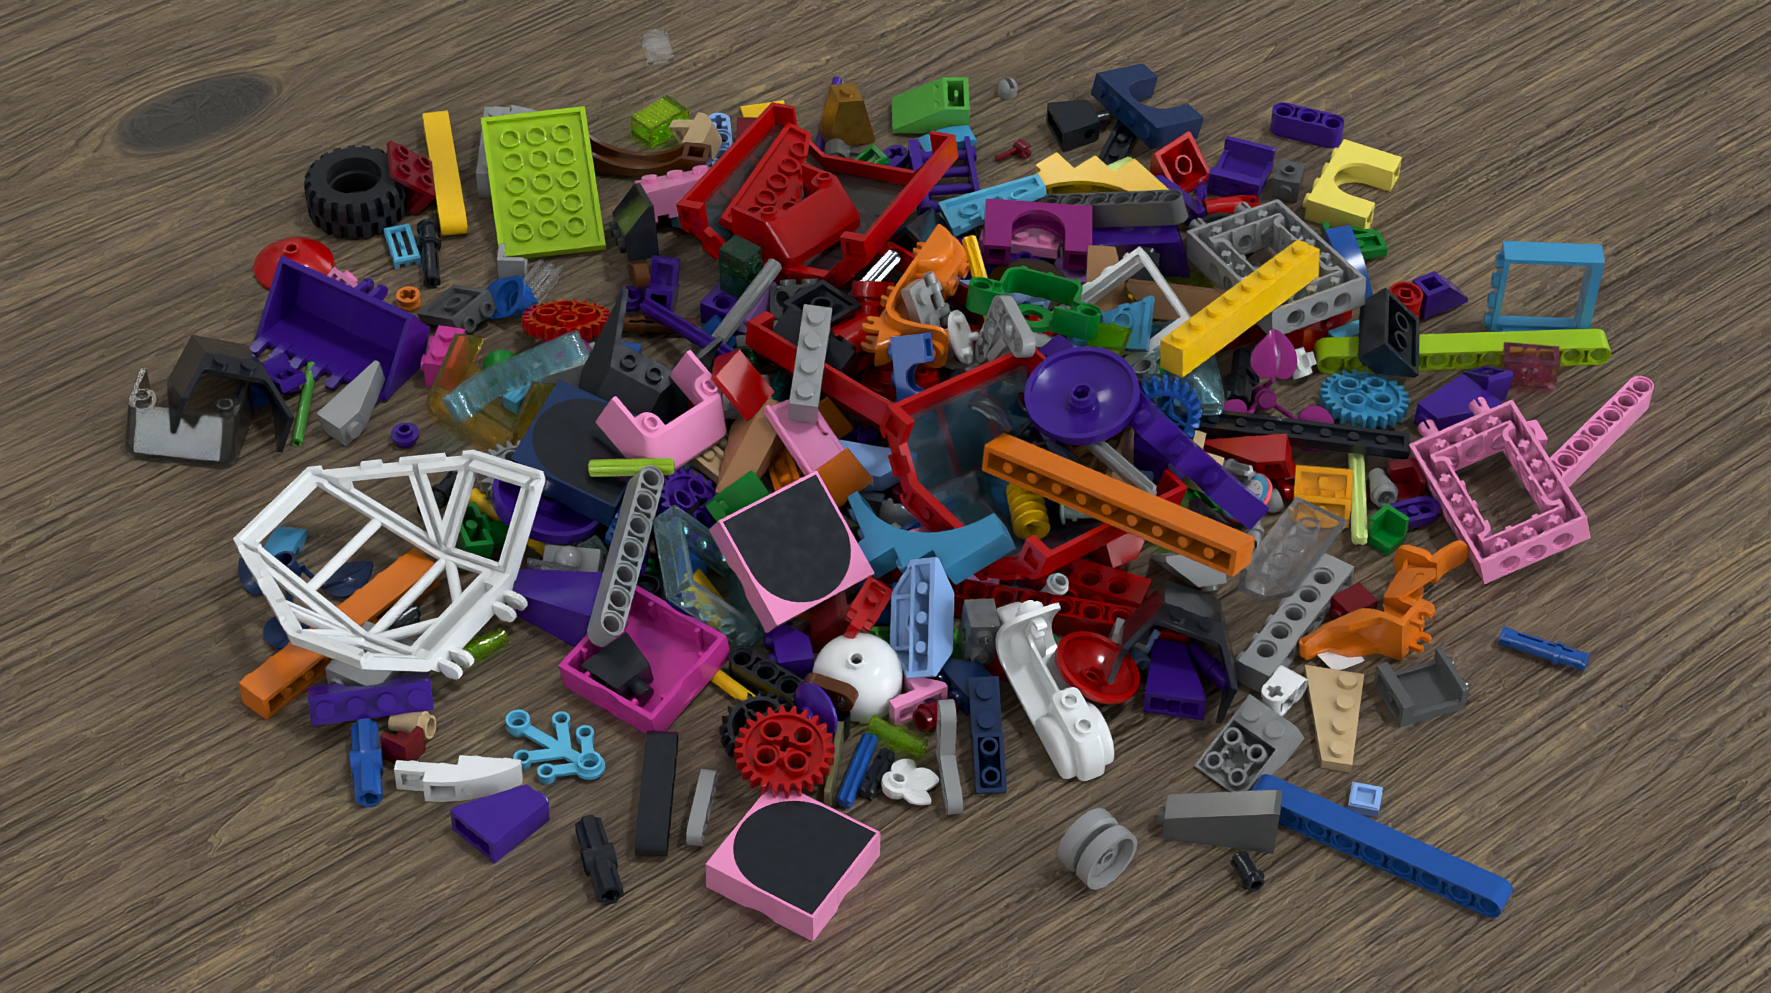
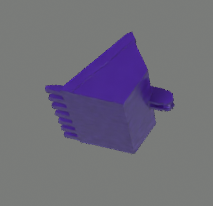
(339, 328)

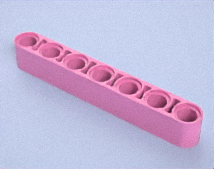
(1603, 429)

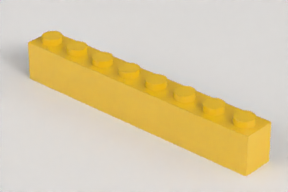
(1239, 308)

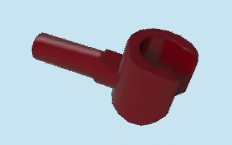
(1020, 147)

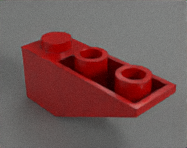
(1265, 453)

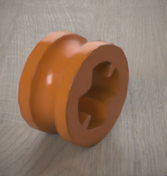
(408, 299)

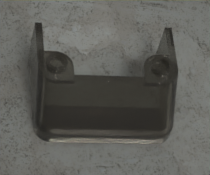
(202, 437)

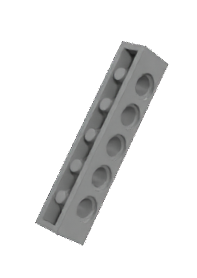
(1294, 620)

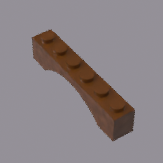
(638, 164)

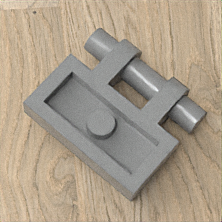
(918, 301)

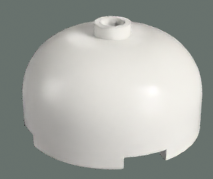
(869, 667)

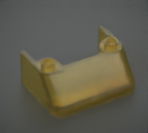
(494, 422)

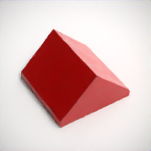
(1180, 162)
(741, 383)

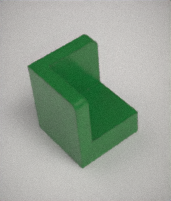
(1387, 529)

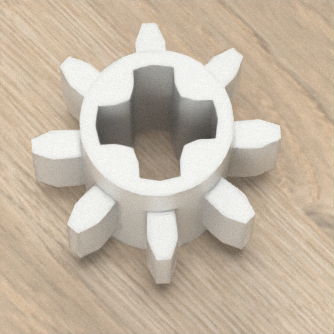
(1304, 363)

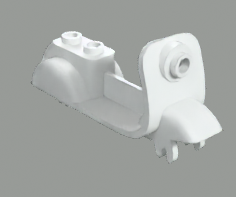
(1064, 721)

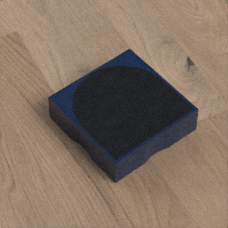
(562, 445)

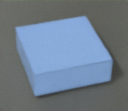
(1365, 799)

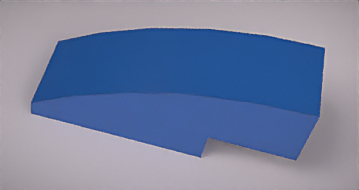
(1345, 243)

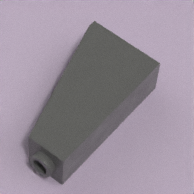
(1224, 819)

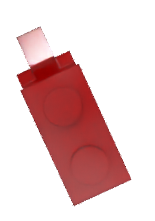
(867, 607)

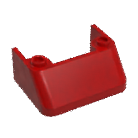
(805, 227)

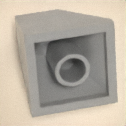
(1190, 571)

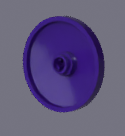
(1082, 395)
(553, 520)

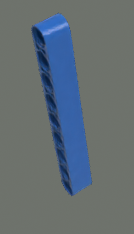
(1389, 849)

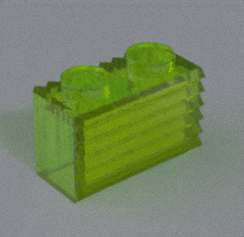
(653, 122)

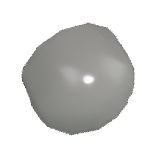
(894, 513)

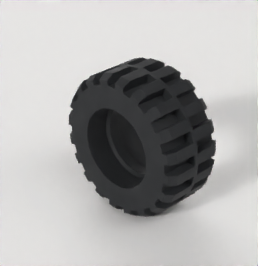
(356, 214)

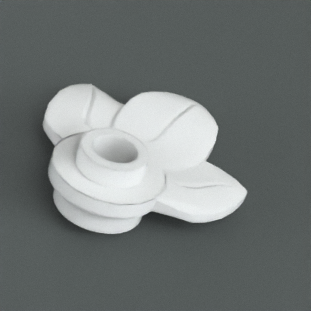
(909, 782)

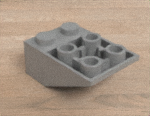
(1248, 746)

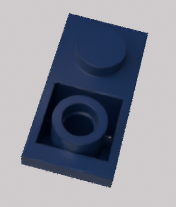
(955, 675)

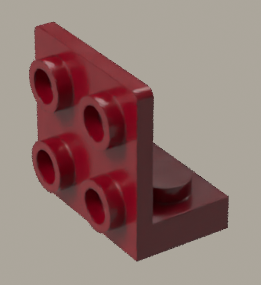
(413, 172)

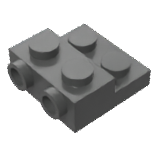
(459, 308)

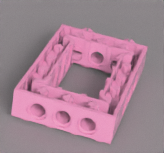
(1475, 439)

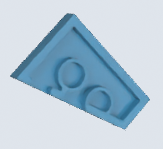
(1135, 316)

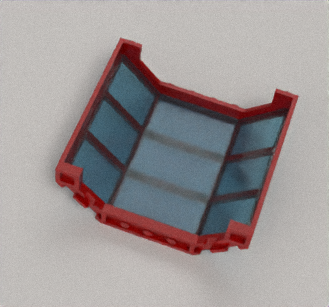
(940, 459)

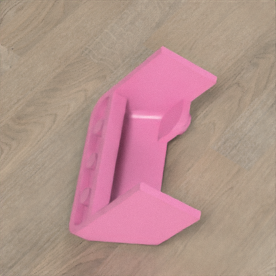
(681, 438)

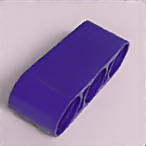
(1307, 125)

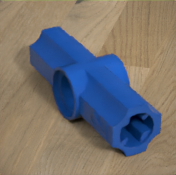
(366, 762)

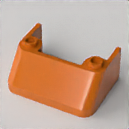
(840, 474)

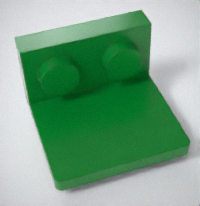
(737, 496)

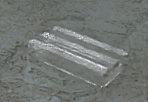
(538, 274)

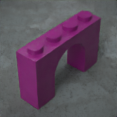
(1066, 221)

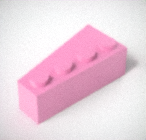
(669, 189)

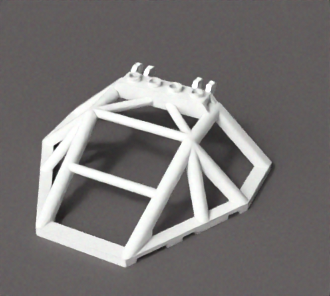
(441, 637)

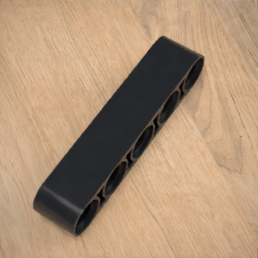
(762, 674)
(656, 794)

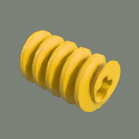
(1027, 512)

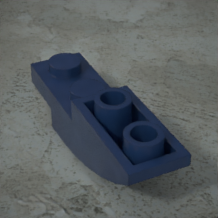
(986, 735)

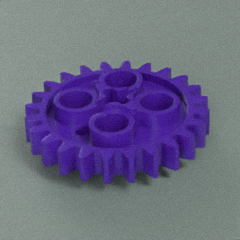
(686, 492)

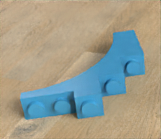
(959, 550)

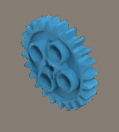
(1364, 399)

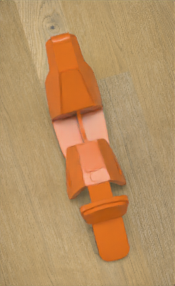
(1402, 622)

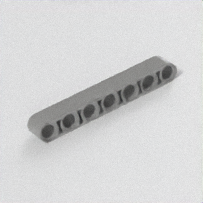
(625, 556)

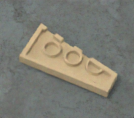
(1335, 714)

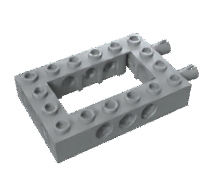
(1221, 250)

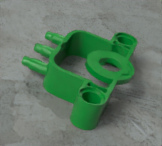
(1079, 322)

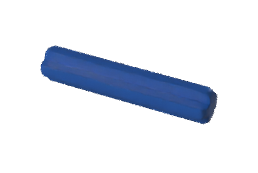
(856, 770)

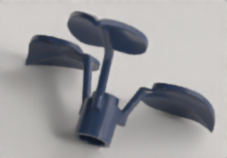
(341, 586)

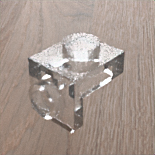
(657, 46)

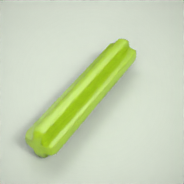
(628, 467)

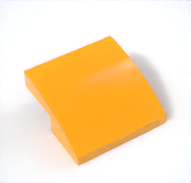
(1325, 488)

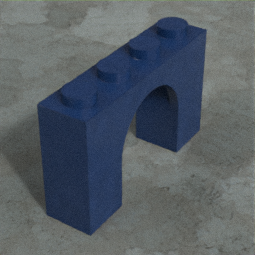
(1123, 88)

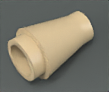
(408, 721)

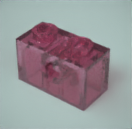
(1531, 364)

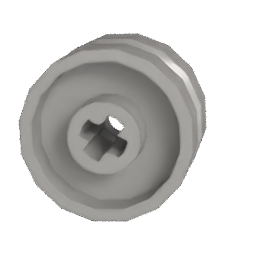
(1097, 848)

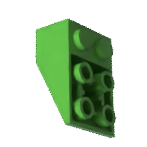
(932, 106)

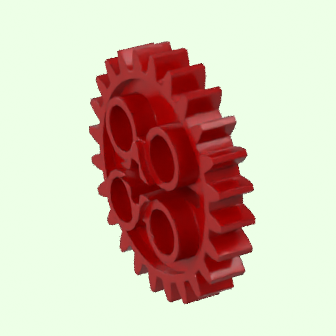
(562, 317)
(784, 751)

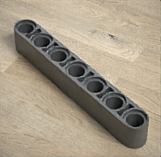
(1128, 207)

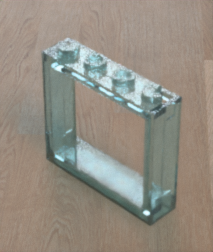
(675, 535)

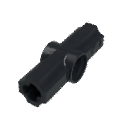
(1242, 377)
(599, 859)

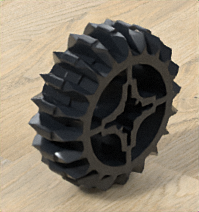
(747, 710)

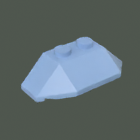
(876, 462)
(922, 618)

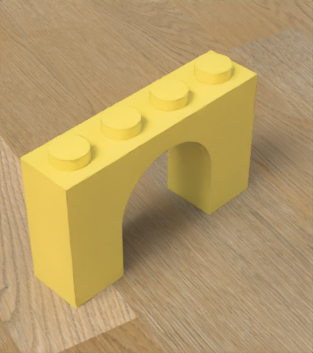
(1350, 164)

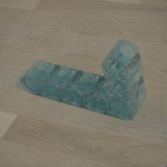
(513, 374)

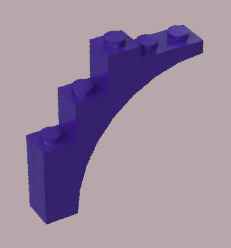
(1197, 464)

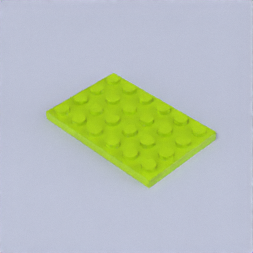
(543, 183)

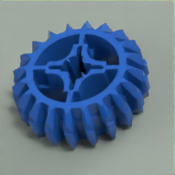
(1171, 389)

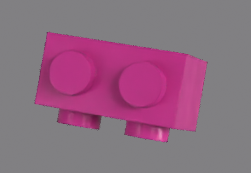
(436, 352)

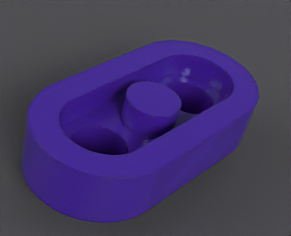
(1420, 510)

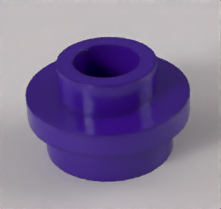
(405, 435)

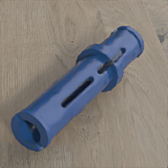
(1555, 652)

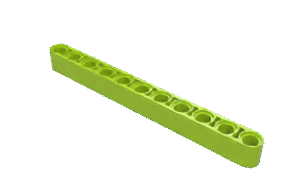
(1471, 350)

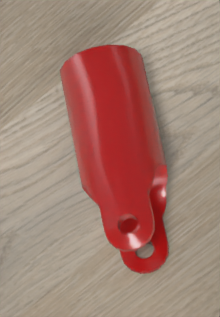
(1228, 203)

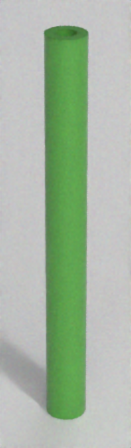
(304, 407)

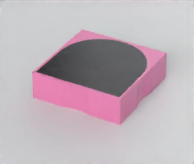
(791, 551)
(793, 861)

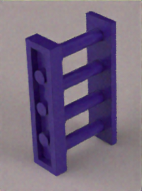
(917, 157)

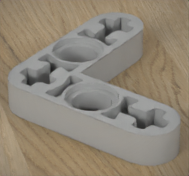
(1005, 321)
(946, 756)

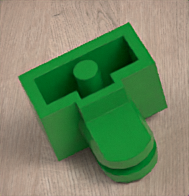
(480, 535)

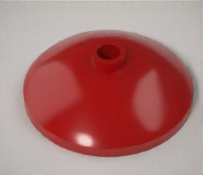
(297, 248)
(1085, 664)

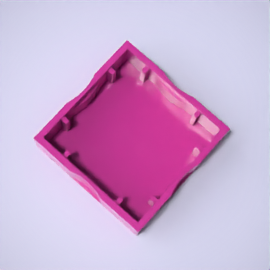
(681, 657)

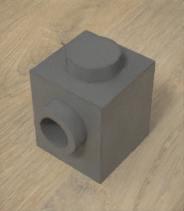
(1288, 181)

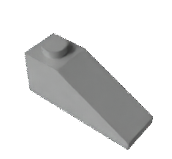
(352, 407)

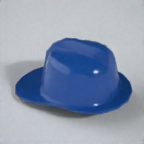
(511, 297)

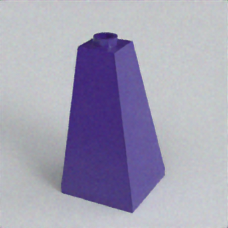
(1163, 238)
(558, 601)

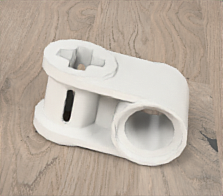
(1283, 690)

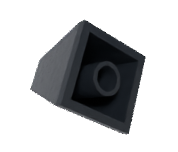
(918, 230)

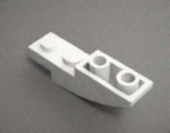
(468, 780)

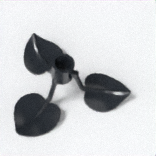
(998, 415)

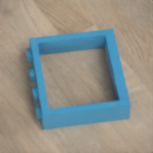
(1545, 254)

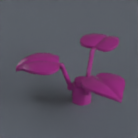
(1275, 358)

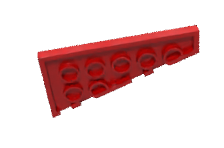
(776, 177)

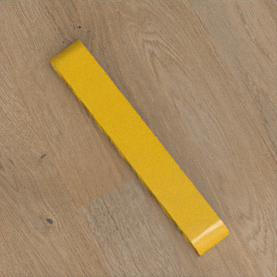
(445, 171)

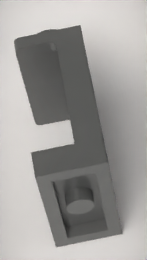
(1422, 689)

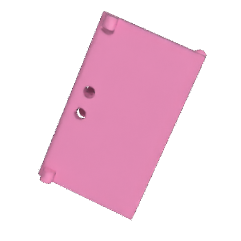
(804, 439)

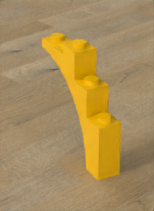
(1094, 176)

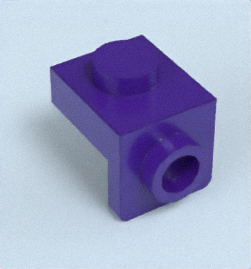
(283, 375)

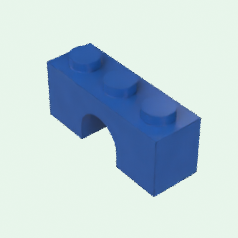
(907, 354)

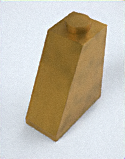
(846, 116)

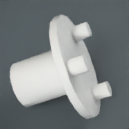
(960, 337)

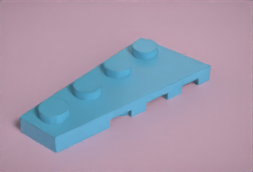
(968, 210)

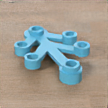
(587, 765)

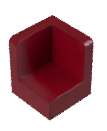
(1407, 478)
(403, 746)

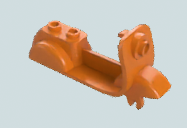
(948, 261)

